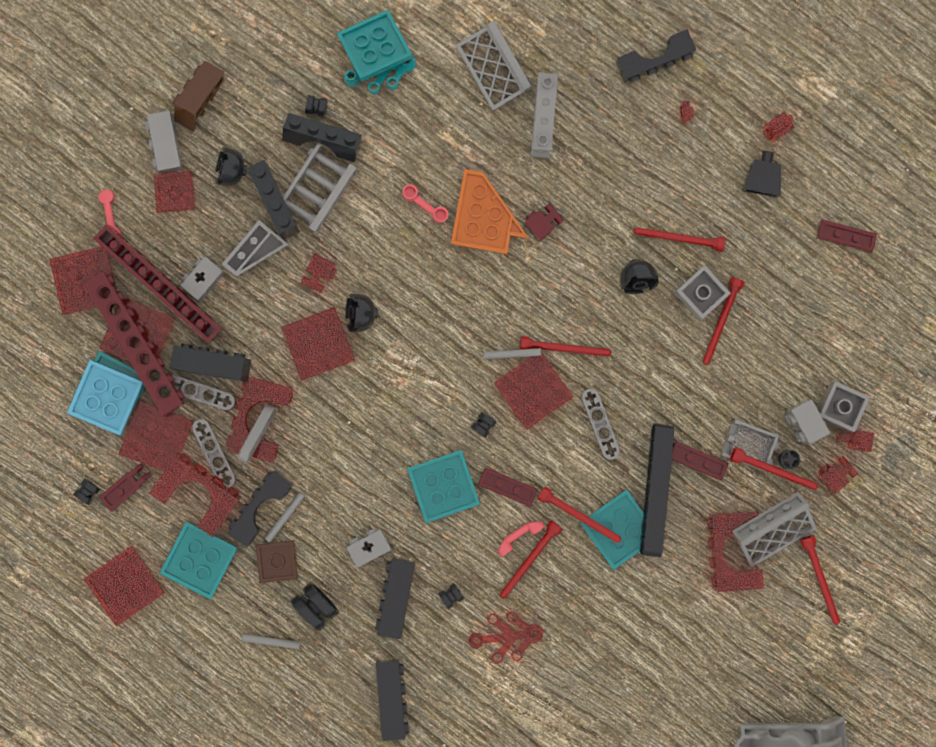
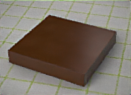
(276, 561)

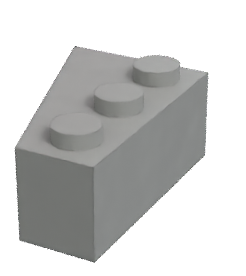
(253, 248)

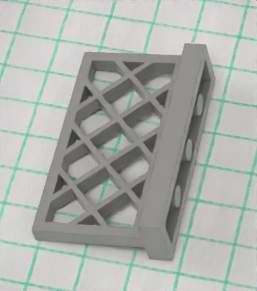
(508, 57)
(770, 521)

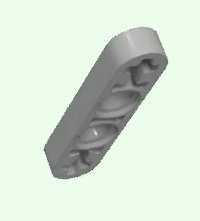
(200, 389)
(603, 423)
(256, 433)
(216, 452)

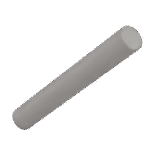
(512, 353)
(284, 517)
(271, 641)

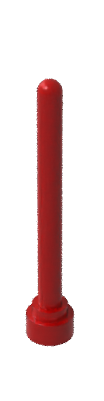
(716, 243)
(735, 286)
(526, 343)
(738, 456)
(547, 496)
(552, 530)
(809, 545)

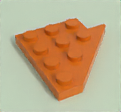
(483, 217)

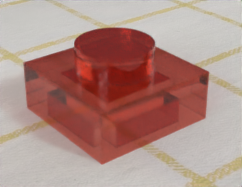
(686, 112)

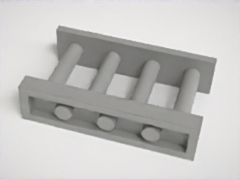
(544, 115)
(335, 189)

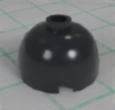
(230, 167)
(638, 276)
(360, 312)

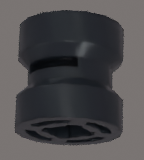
(316, 106)
(483, 424)
(789, 459)
(86, 491)
(451, 595)

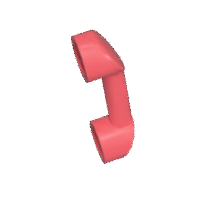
(410, 193)
(107, 197)
(533, 527)

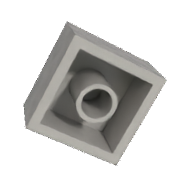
(702, 293)
(843, 406)
(806, 422)

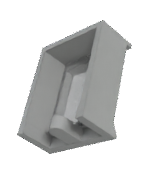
(753, 441)

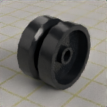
(311, 609)

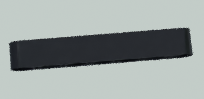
(657, 490)

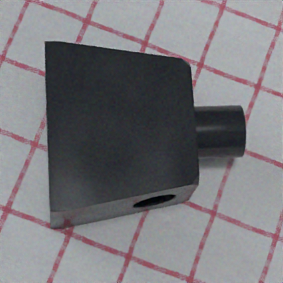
(764, 177)

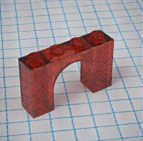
(256, 392)
(183, 470)
(724, 576)

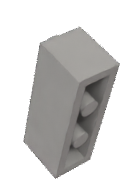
(164, 142)

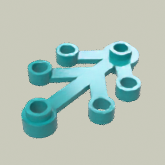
(401, 69)

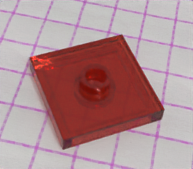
(174, 192)

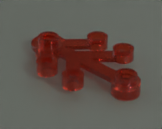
(508, 636)

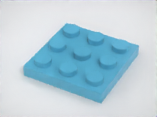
(105, 397)

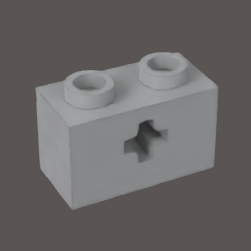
(212, 276)
(363, 556)

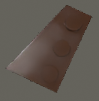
(197, 94)

